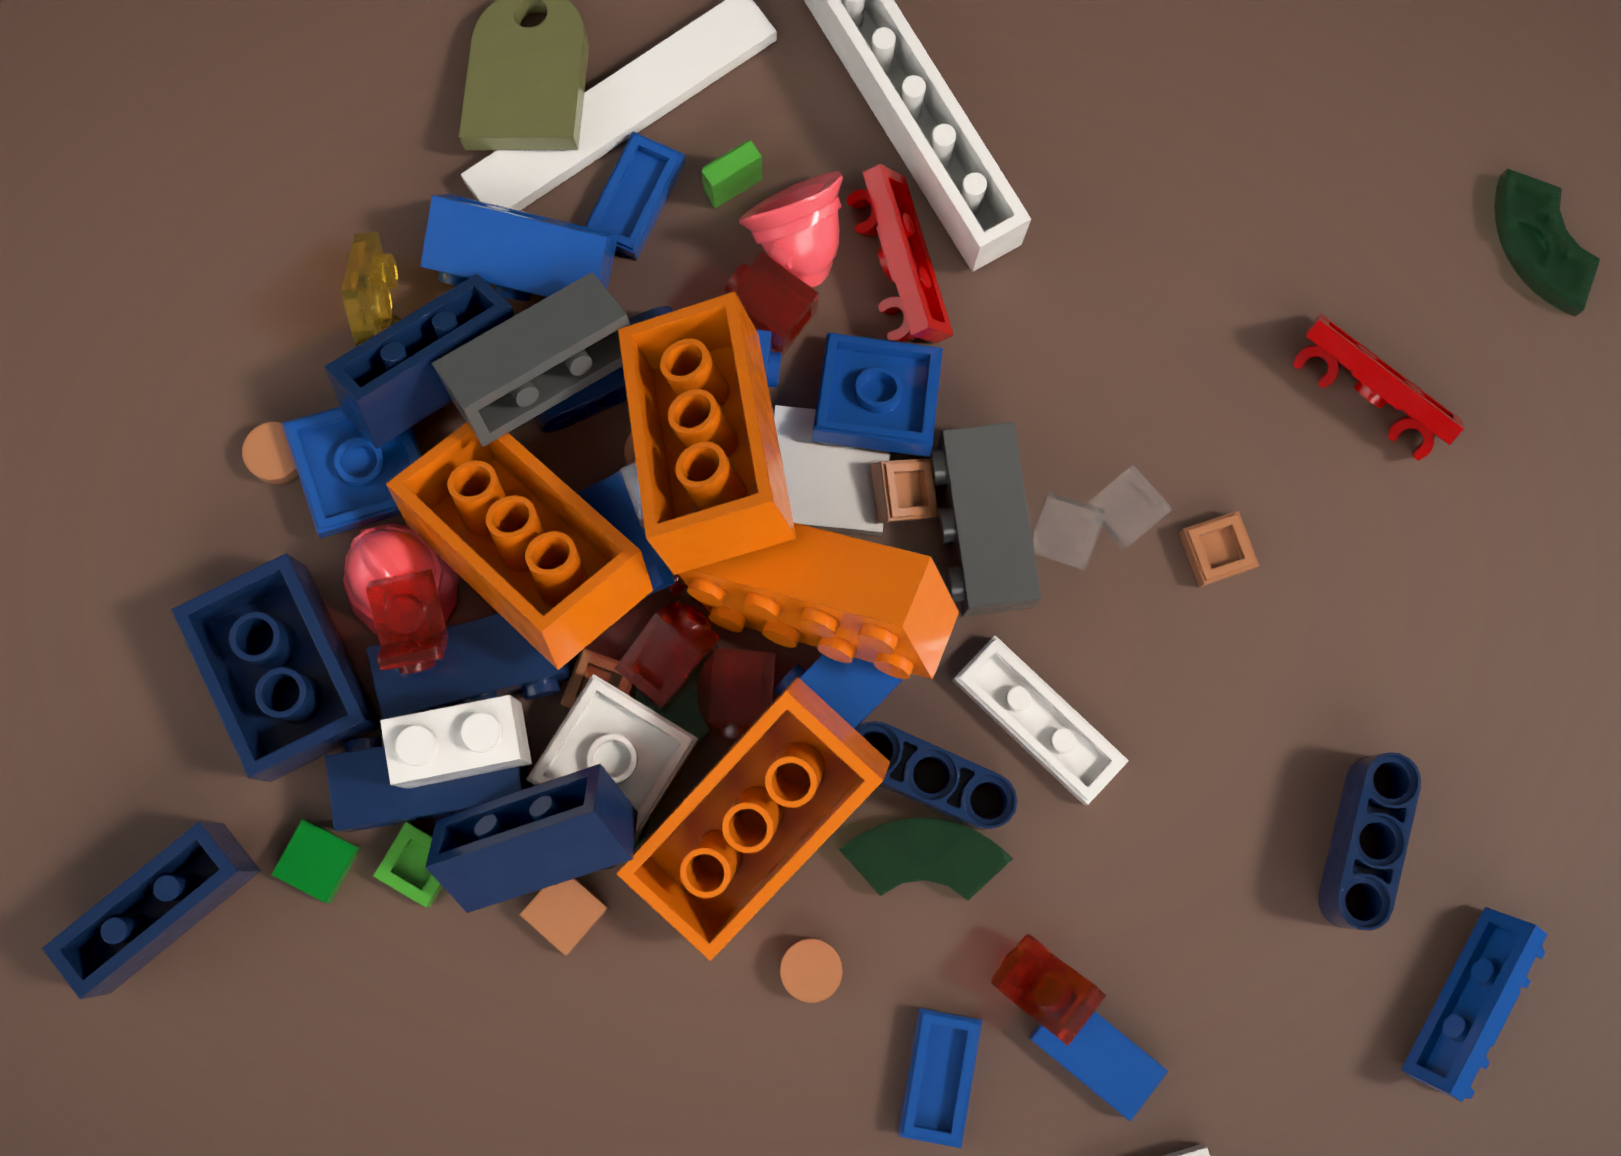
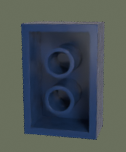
(276, 668)

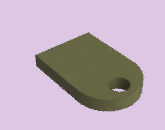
(525, 81)

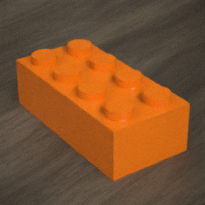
(704, 435)
(522, 541)
(836, 596)
(755, 819)

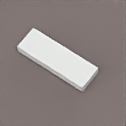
(1040, 720)

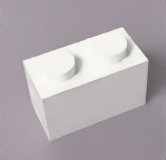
(455, 742)

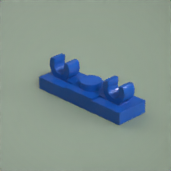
(1475, 1003)

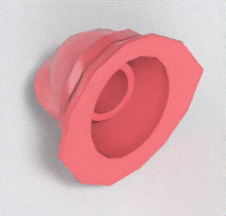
(800, 226)
(392, 552)

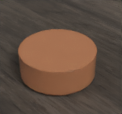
(269, 454)
(811, 970)

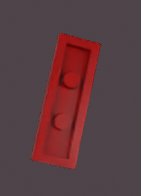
(902, 256)
(1380, 384)

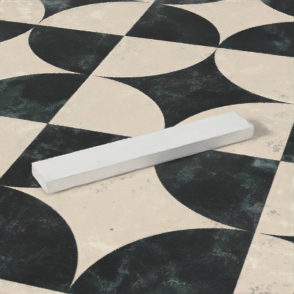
(629, 102)

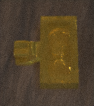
(368, 286)

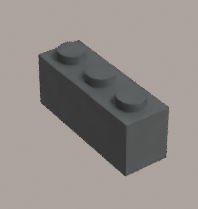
(535, 359)
(986, 520)

